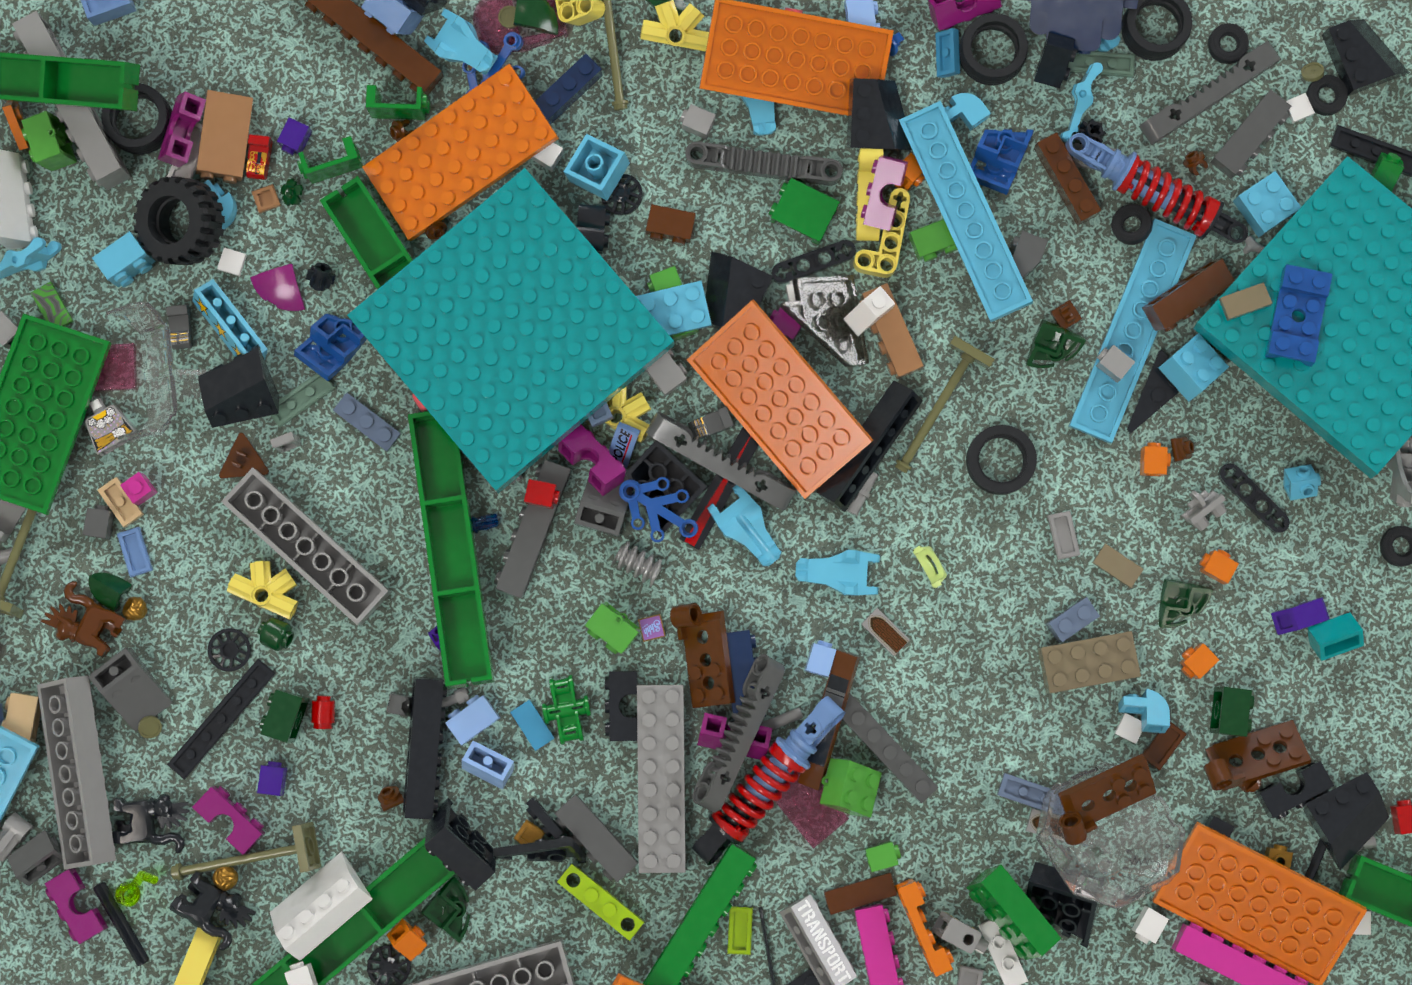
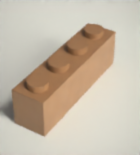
(895, 340)

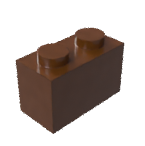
(670, 224)

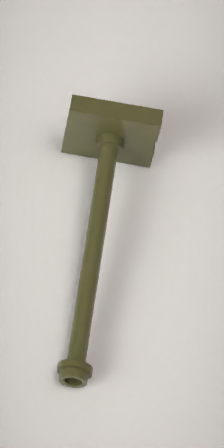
(619, 103)
(969, 355)
(6, 607)
(305, 848)

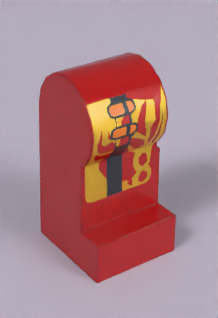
(258, 156)

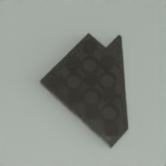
(821, 309)

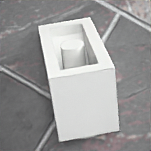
(869, 311)

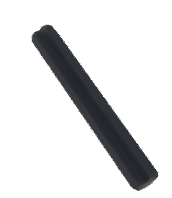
(121, 924)

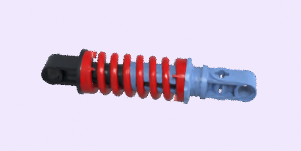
(1158, 190)
(758, 795)

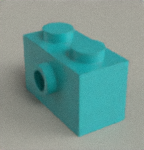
(1335, 636)

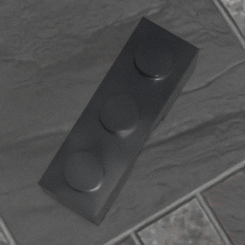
(619, 685)
(1313, 782)

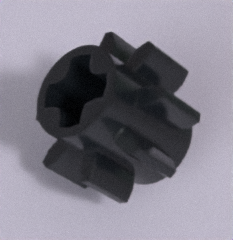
(1093, 127)
(320, 276)

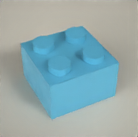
(596, 167)
(1267, 204)
(123, 260)
(1193, 367)

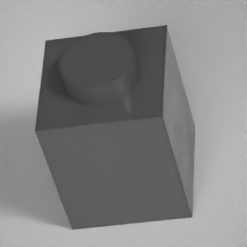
(98, 522)

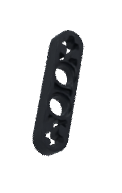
(812, 259)
(1256, 495)

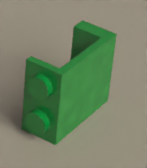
(396, 111)
(333, 168)
(804, 210)

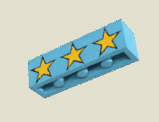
(226, 319)

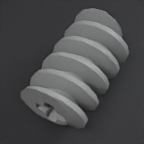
(638, 563)

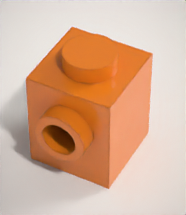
(913, 174)
(1154, 460)
(1218, 566)
(1198, 661)
(407, 939)

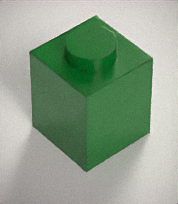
(1388, 169)

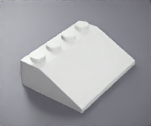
(15, 206)
(319, 907)

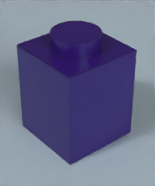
(294, 137)
(272, 779)

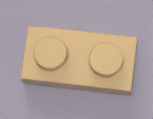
(119, 502)

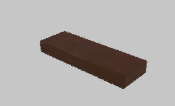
(860, 893)

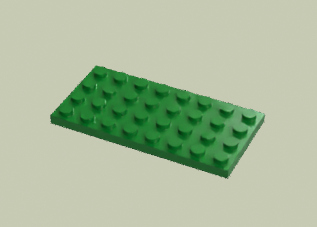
(42, 407)

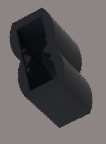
(592, 225)

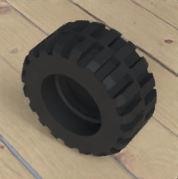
(154, 216)

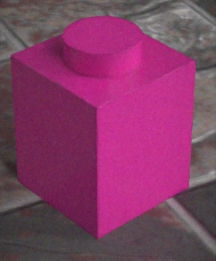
(138, 488)

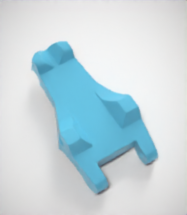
(459, 43)
(1082, 99)
(761, 116)
(32, 258)
(745, 525)
(840, 572)

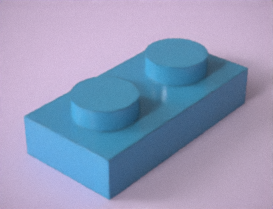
(947, 53)

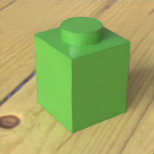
(882, 856)

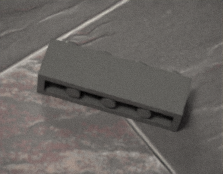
(1250, 134)
(596, 838)

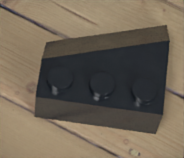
(1361, 56)
(875, 115)
(732, 287)
(239, 390)
(662, 462)
(1347, 817)
(459, 847)
(1059, 905)

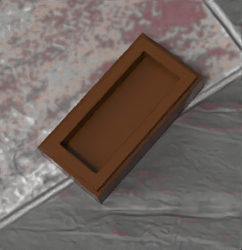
(1163, 746)

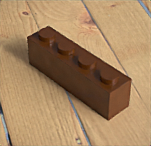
(1067, 179)
(1188, 295)

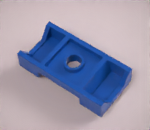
(1304, 292)

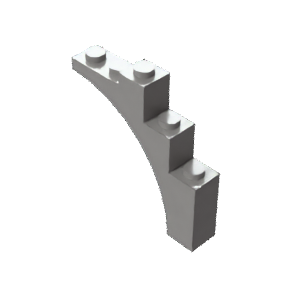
(1402, 475)

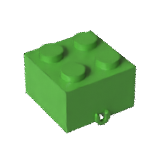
(48, 141)
(612, 628)
(850, 787)

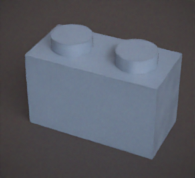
(1072, 620)

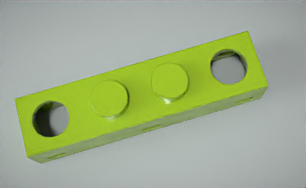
(600, 901)

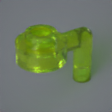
(132, 888)

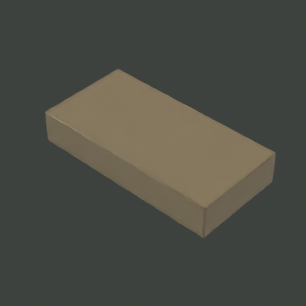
(1245, 301)
(1117, 565)

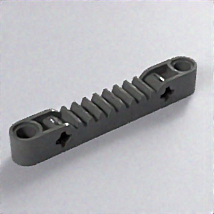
(1161, 125)
(763, 163)
(667, 430)
(712, 788)

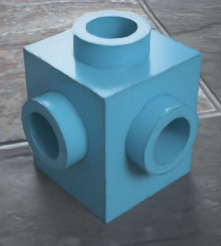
(1301, 482)

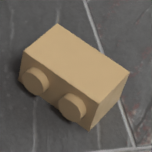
(22, 715)

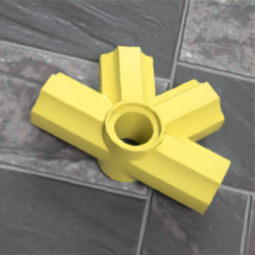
(670, 20)
(630, 411)
(262, 581)

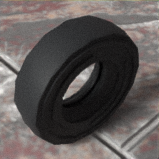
(1228, 30)
(1339, 89)
(1124, 213)
(1387, 550)

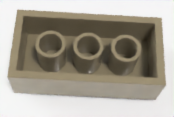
(1089, 662)

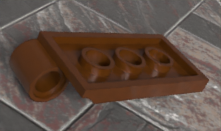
(690, 626)
(1225, 776)
(1081, 819)

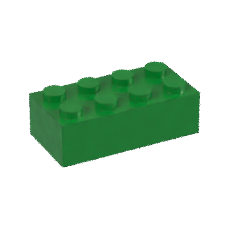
(1013, 913)

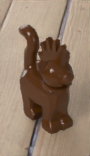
(91, 625)

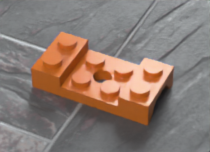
(937, 956)

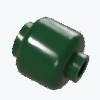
(275, 634)

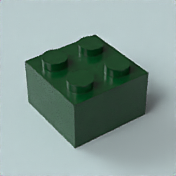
(1231, 711)
(284, 716)

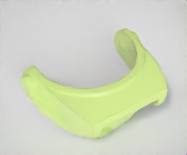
(935, 579)

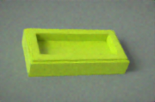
(740, 930)

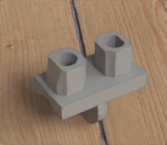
(1202, 505)

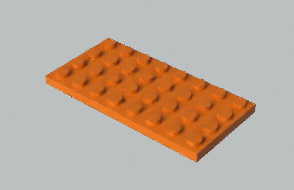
(790, 56)
(460, 152)
(779, 399)
(1260, 905)

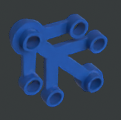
(502, 57)
(655, 507)

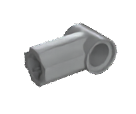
(12, 834)

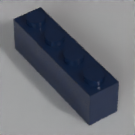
(569, 88)
(741, 661)

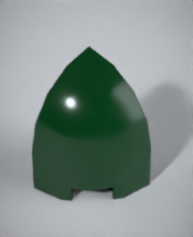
(108, 589)

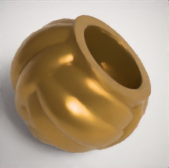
(134, 609)
(225, 878)

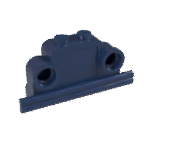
(1080, 19)

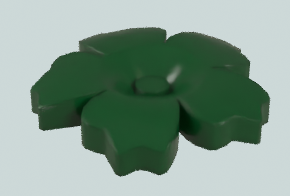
(291, 192)

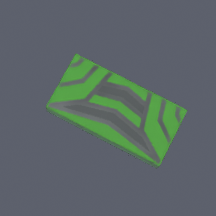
(51, 305)

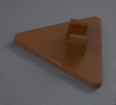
(242, 459)

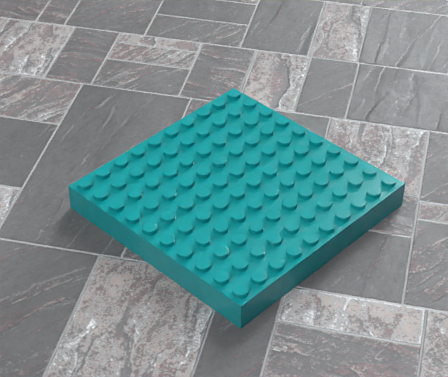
(511, 330)
(1363, 365)

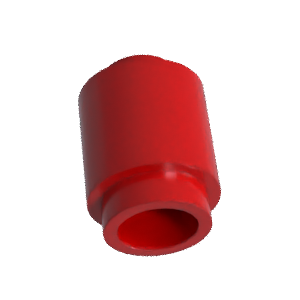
(323, 712)

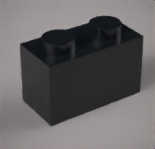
(1054, 60)

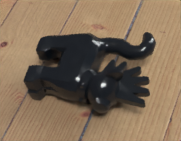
(142, 821)
(208, 900)

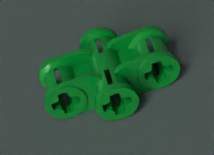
(564, 700)

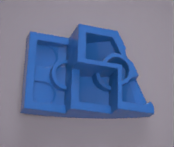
(1003, 155)
(331, 350)

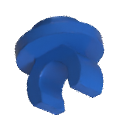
(896, 39)

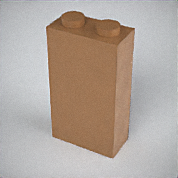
(224, 136)

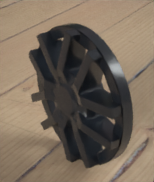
(623, 194)
(229, 649)
(388, 966)

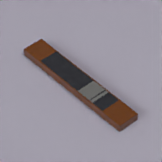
(838, 689)

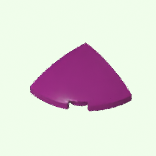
(279, 288)

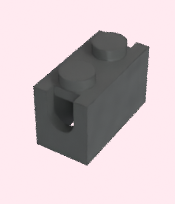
(35, 858)

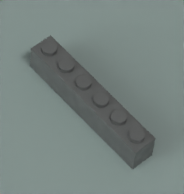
(530, 535)
(887, 750)

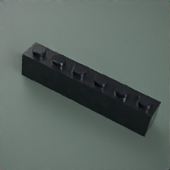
(884, 427)
(423, 748)

